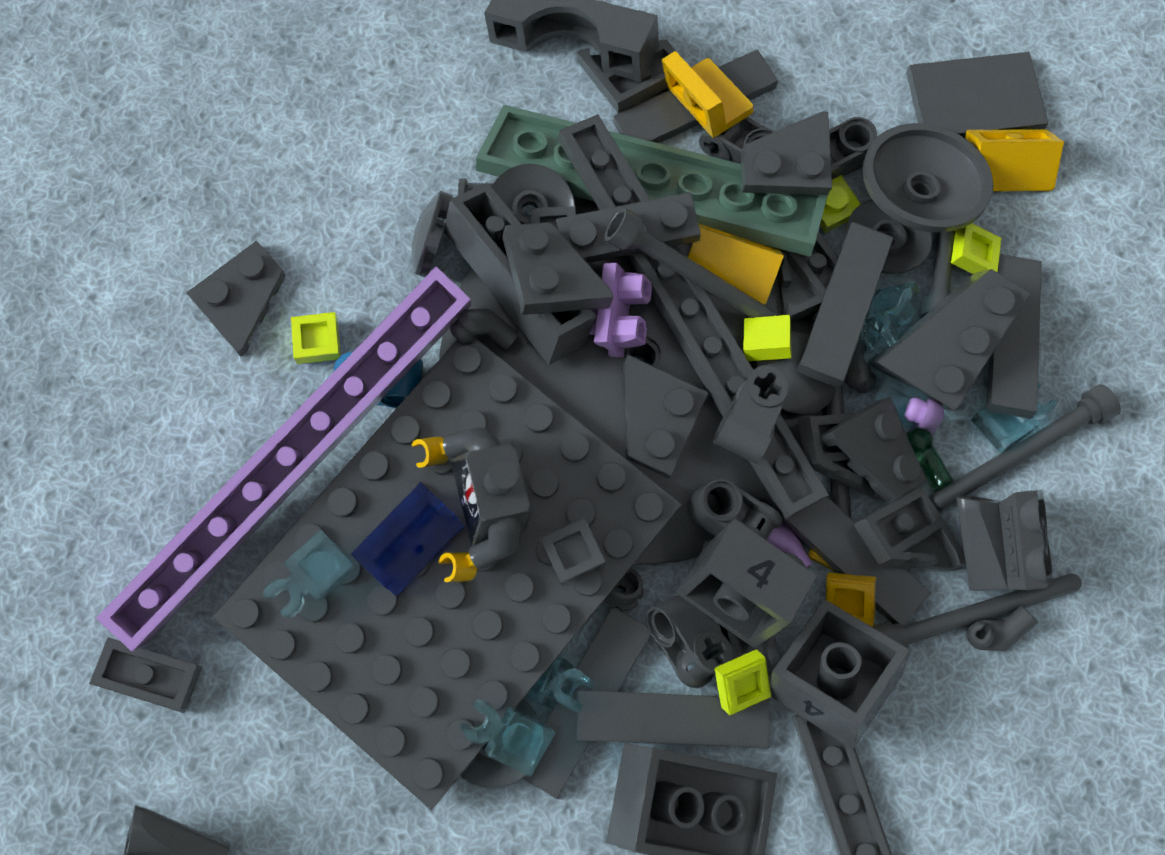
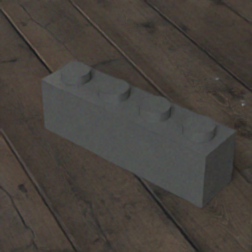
(476, 229)

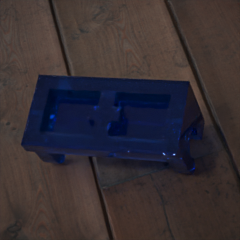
(408, 539)

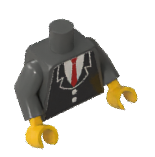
(489, 494)

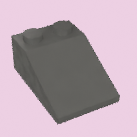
(689, 805)

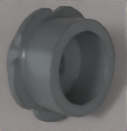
(634, 591)

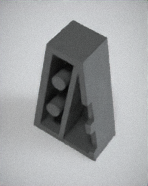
(955, 339)

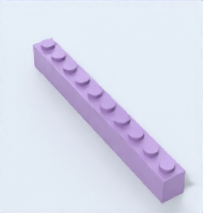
(284, 461)

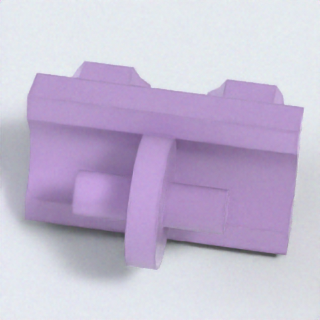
(613, 325)

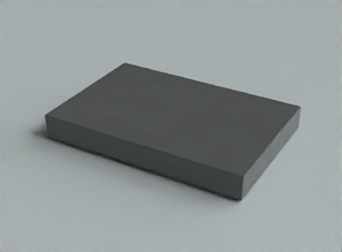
(978, 93)

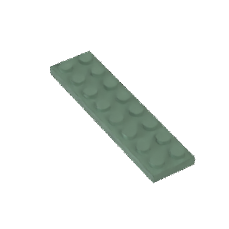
(663, 171)

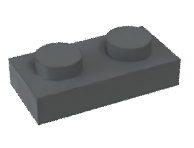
(146, 675)

